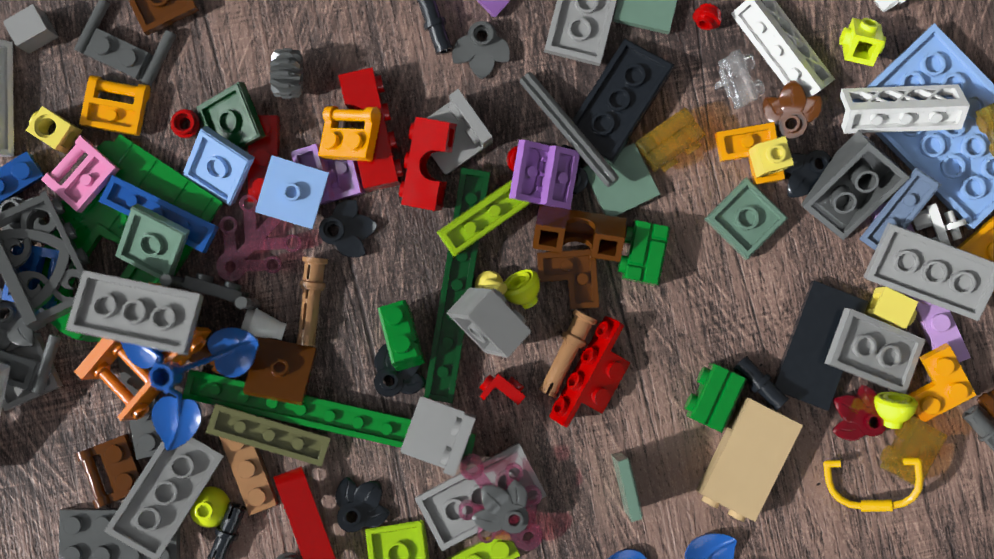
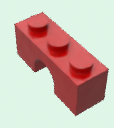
(419, 186)

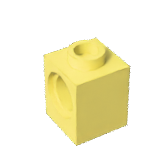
(61, 138)
(771, 157)
(892, 307)

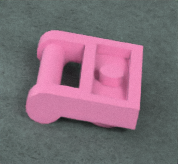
(87, 178)

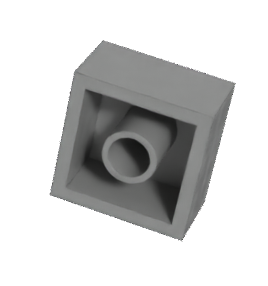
(490, 321)

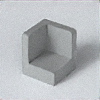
(30, 29)

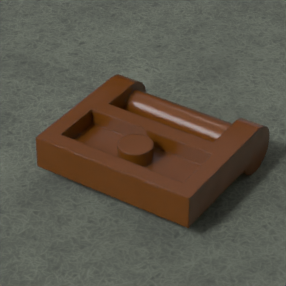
(119, 464)

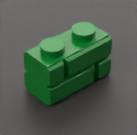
(645, 252)
(401, 335)
(715, 396)

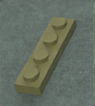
(268, 435)

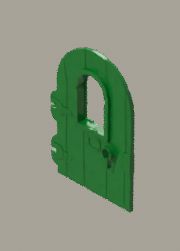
(101, 221)

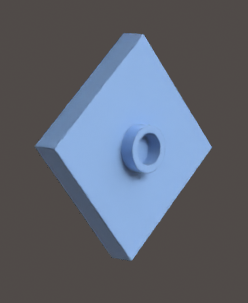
(218, 165)
(292, 192)

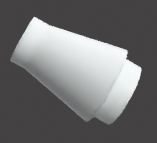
(263, 325)

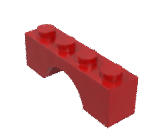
(363, 90)

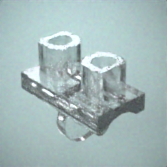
(737, 81)

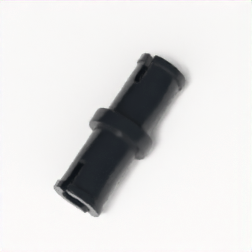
(435, 25)
(761, 383)
(227, 531)

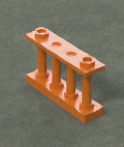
(98, 366)

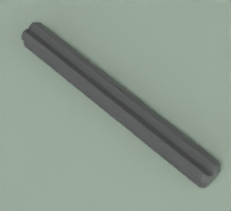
(569, 129)

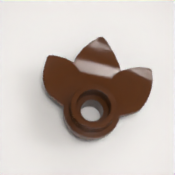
(792, 105)

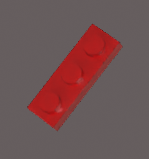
(262, 152)

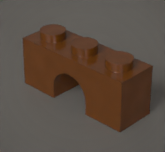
(600, 232)

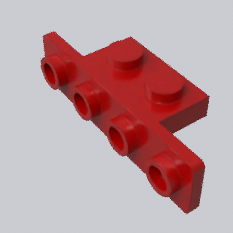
(594, 376)

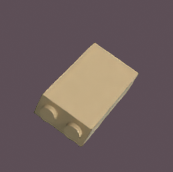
(748, 459)

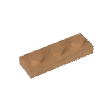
(250, 476)

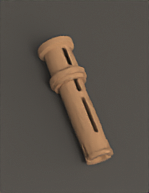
(312, 286)
(573, 340)

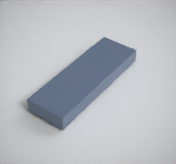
(902, 206)

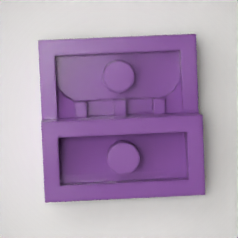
(544, 174)
(344, 175)

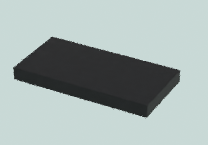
(621, 98)
(803, 365)

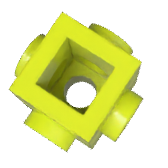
(862, 41)

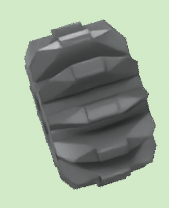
(286, 73)

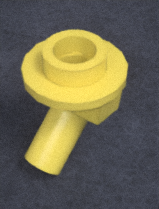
(490, 280)

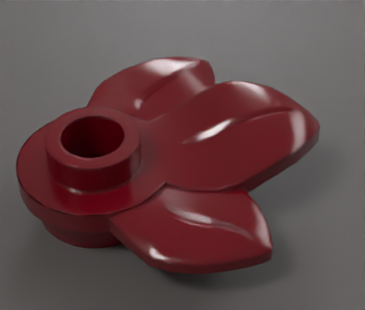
(856, 415)

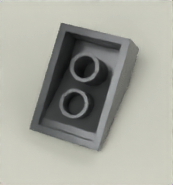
(854, 185)

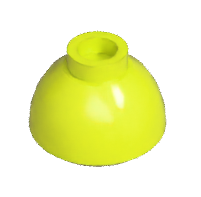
(523, 288)
(895, 408)
(210, 507)

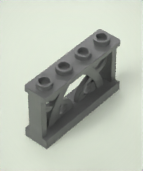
(30, 301)

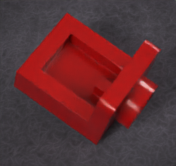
(509, 387)

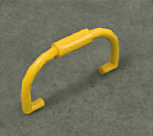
(876, 505)

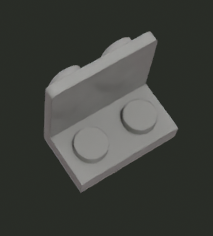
(470, 133)
(438, 434)

